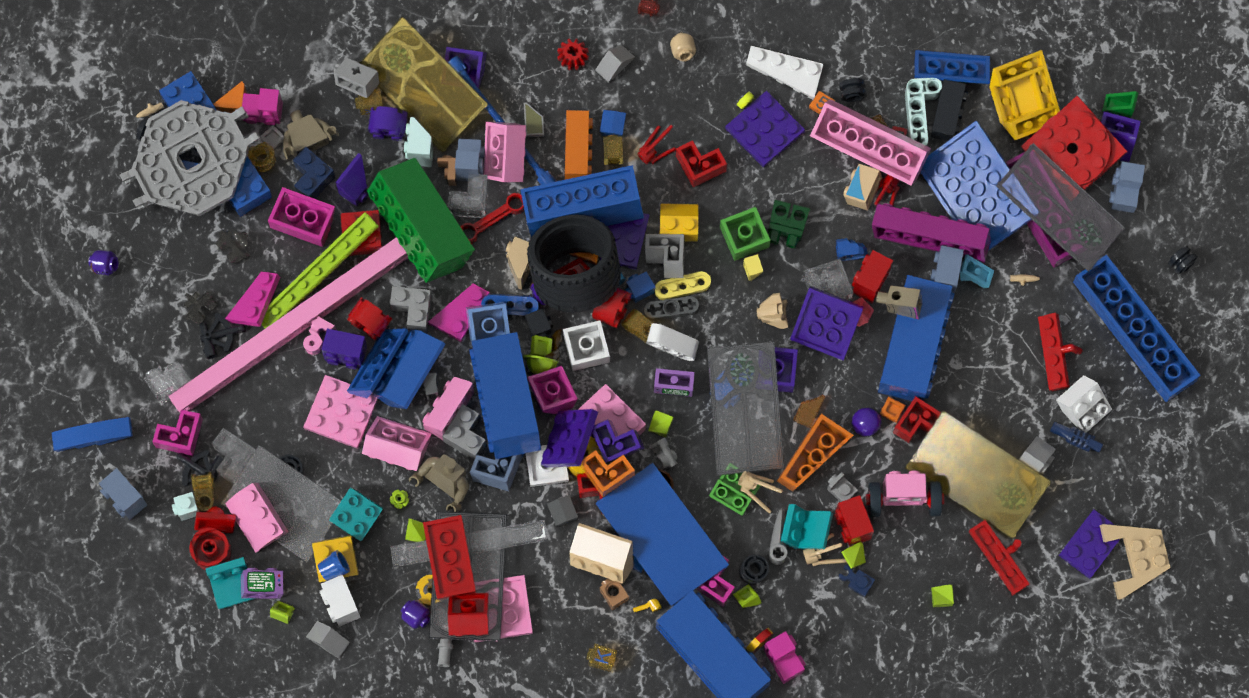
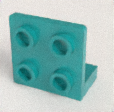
(356, 514)
(806, 528)
(226, 582)

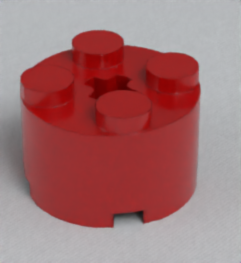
(613, 310)
(370, 318)
(200, 545)

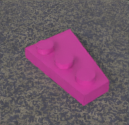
(255, 301)
(453, 318)

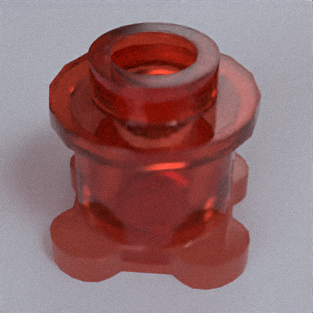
(649, 7)

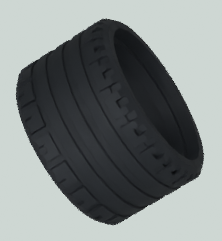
(567, 236)

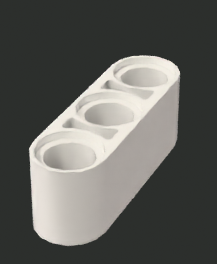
(672, 342)

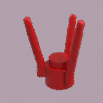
(647, 152)
(889, 185)

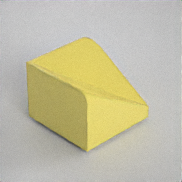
(752, 267)

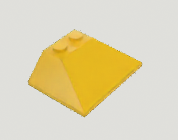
(1023, 94)

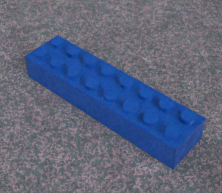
(251, 188)
(1136, 328)

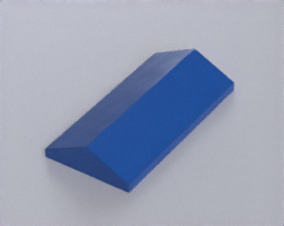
(952, 66)
(377, 362)

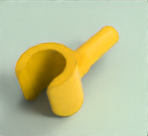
(653, 604)

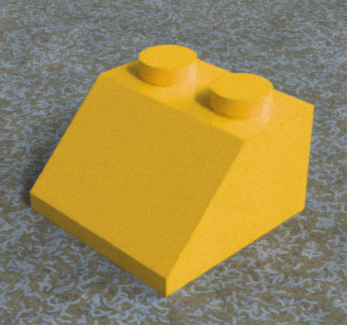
(679, 220)

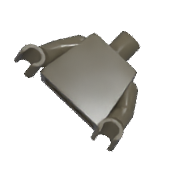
(307, 133)
(447, 476)

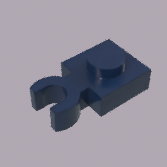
(859, 582)

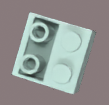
(418, 143)

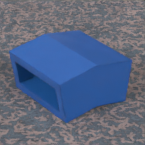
(612, 123)

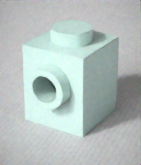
(185, 506)

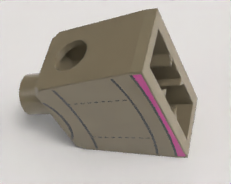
(902, 301)

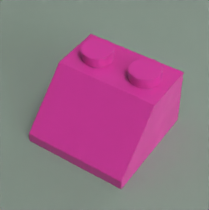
(553, 390)

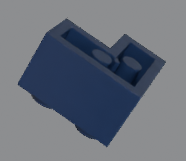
(315, 172)

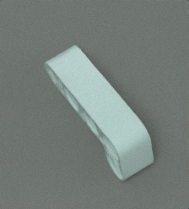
(918, 98)

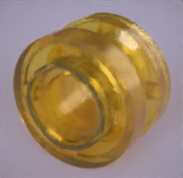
(265, 164)

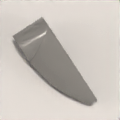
(776, 543)

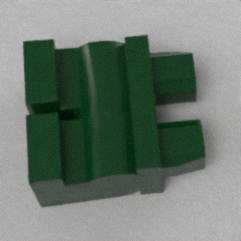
(787, 226)

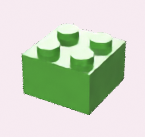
(745, 233)

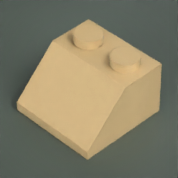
(518, 260)

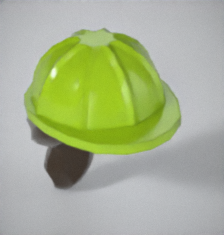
(541, 364)

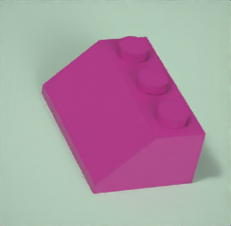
(302, 217)

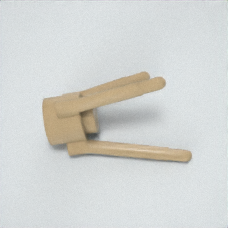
(749, 481)
(813, 555)

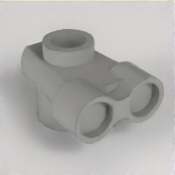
(665, 457)

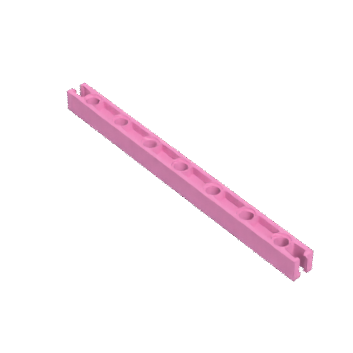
(288, 326)

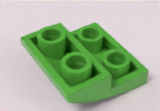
(729, 493)

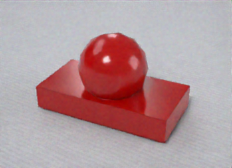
(215, 519)

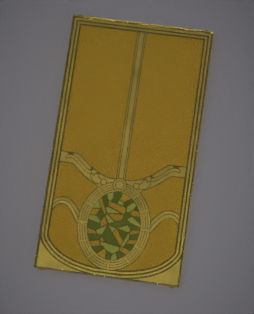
(424, 84)
(978, 474)

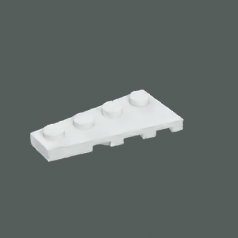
(786, 69)

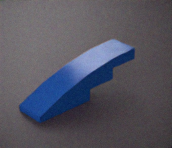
(92, 433)

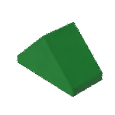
(1120, 103)

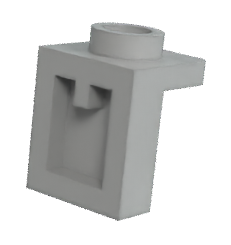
(841, 487)

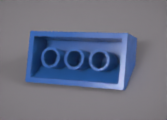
(408, 369)

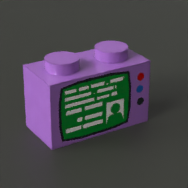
(674, 382)
(261, 583)

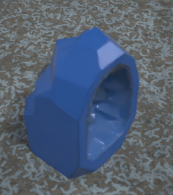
(850, 250)

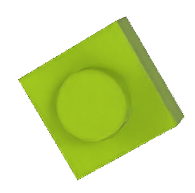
(540, 346)

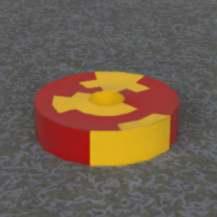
(759, 641)

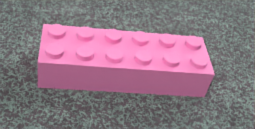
(870, 142)

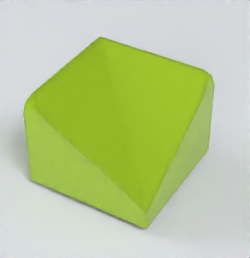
(660, 424)
(942, 596)

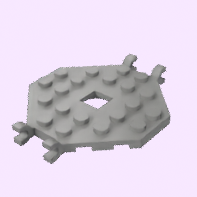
(174, 133)

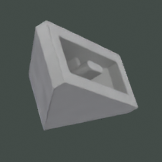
(614, 62)
(328, 639)

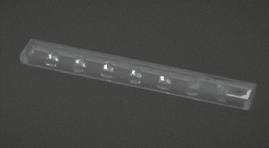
(476, 542)

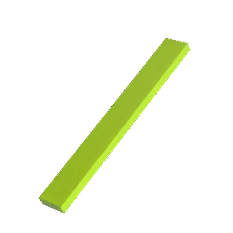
(320, 269)

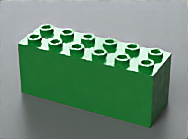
(420, 220)

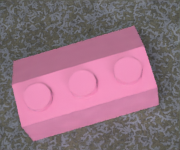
(504, 151)
(446, 407)
(396, 443)
(256, 516)

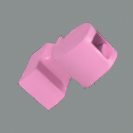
(313, 342)

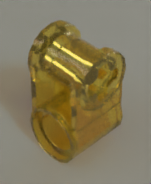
(637, 324)
(203, 489)

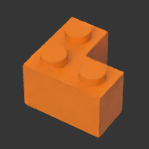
(606, 477)

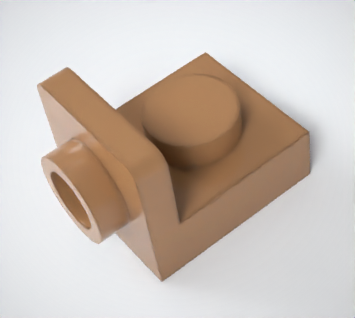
(449, 173)

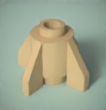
(773, 311)

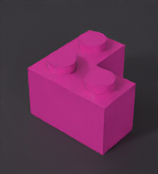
(263, 107)
(183, 437)
(717, 588)
(783, 657)

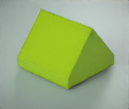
(282, 612)

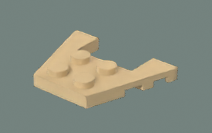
(1144, 552)

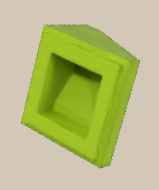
(415, 531)
(854, 555)
(747, 597)

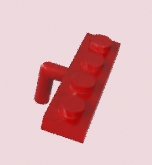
(1055, 352)
(1000, 557)

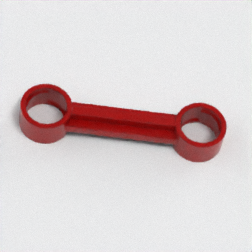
(494, 217)

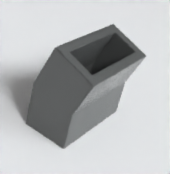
(430, 386)
(562, 511)

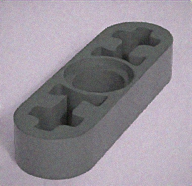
(684, 300)

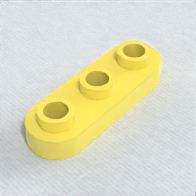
(689, 280)

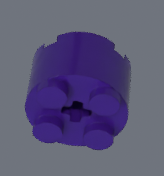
(387, 122)

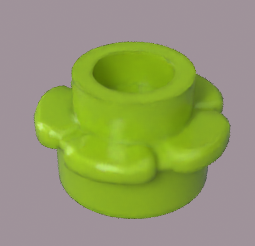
(404, 499)

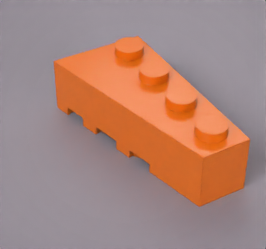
(577, 144)
(816, 448)

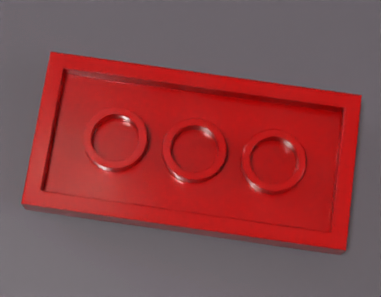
(449, 557)

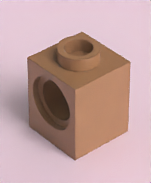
(613, 601)

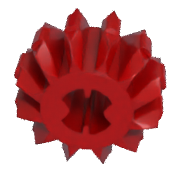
(577, 49)

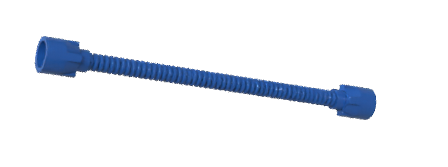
(544, 177)

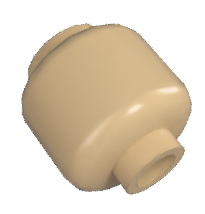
(683, 47)

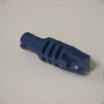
(1076, 437)

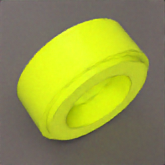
(745, 100)

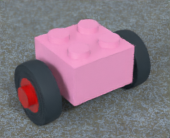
(904, 490)

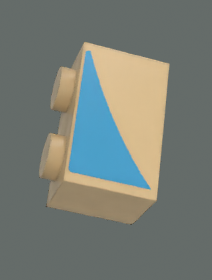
(862, 186)

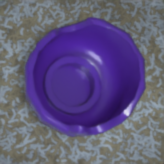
(866, 422)

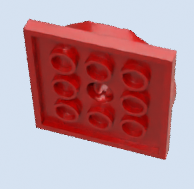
(1096, 144)

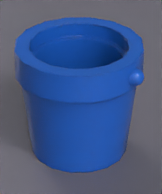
(333, 566)

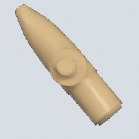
(151, 109)
(1023, 278)

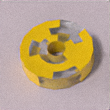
(422, 590)

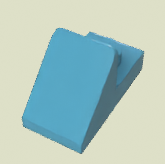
(976, 272)

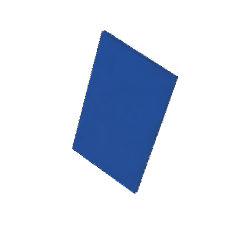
(663, 534)

